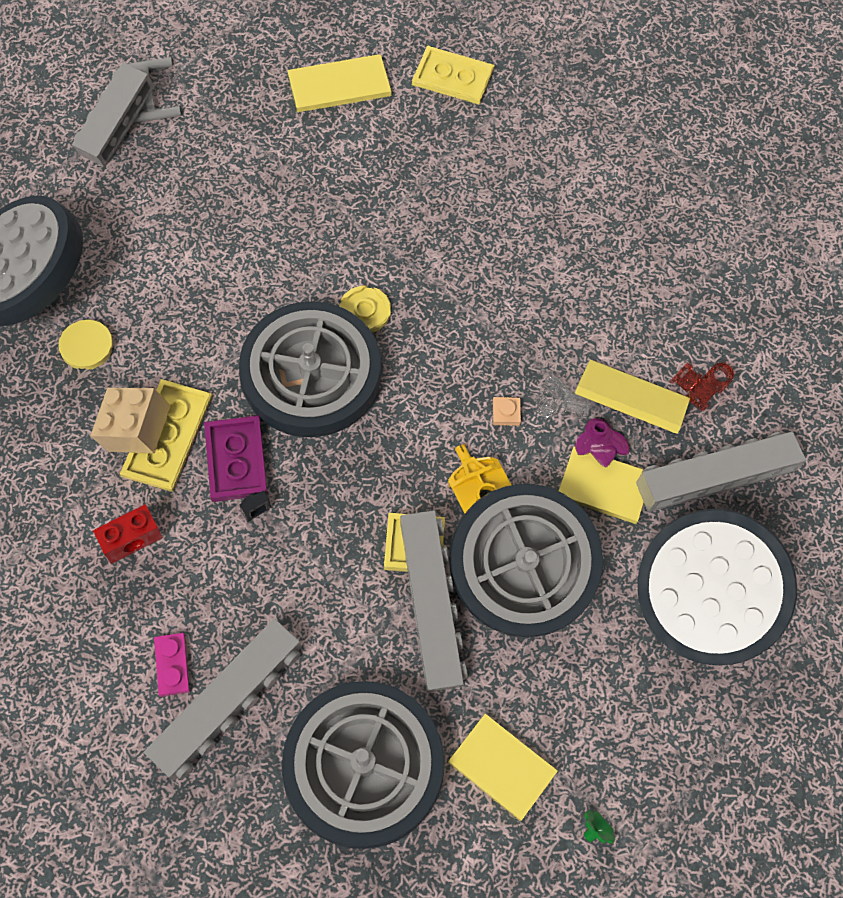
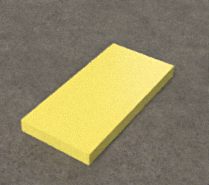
(339, 83)
(633, 396)
(176, 439)

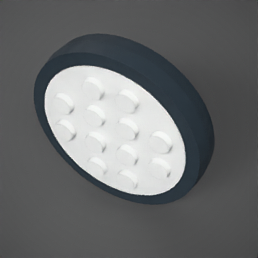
(717, 587)

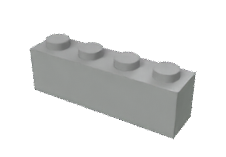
(113, 114)

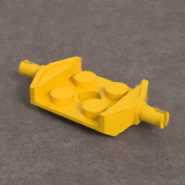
(475, 476)

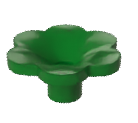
(598, 828)

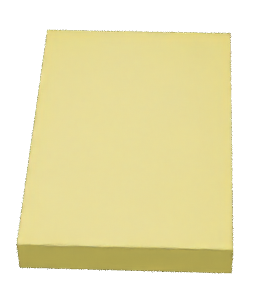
(453, 75)
(603, 489)
(502, 767)

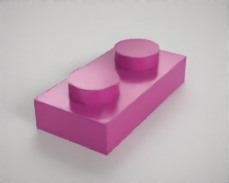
(171, 664)

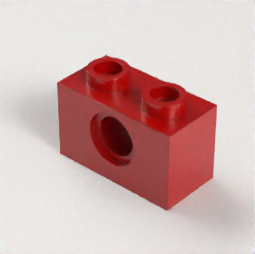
(127, 534)

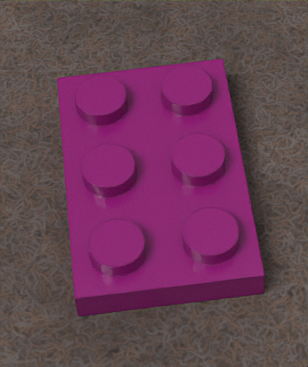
(235, 458)

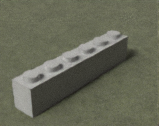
(719, 471)
(431, 601)
(223, 700)

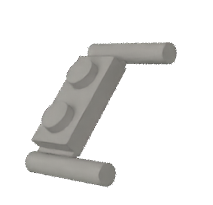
(148, 110)

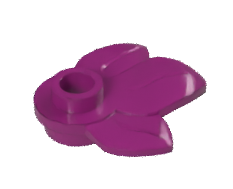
(601, 444)

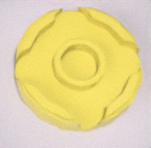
(368, 305)
(85, 344)

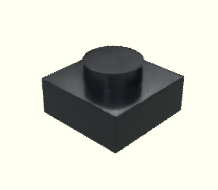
(254, 505)

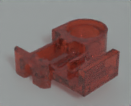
(703, 387)

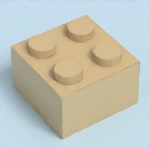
(130, 420)

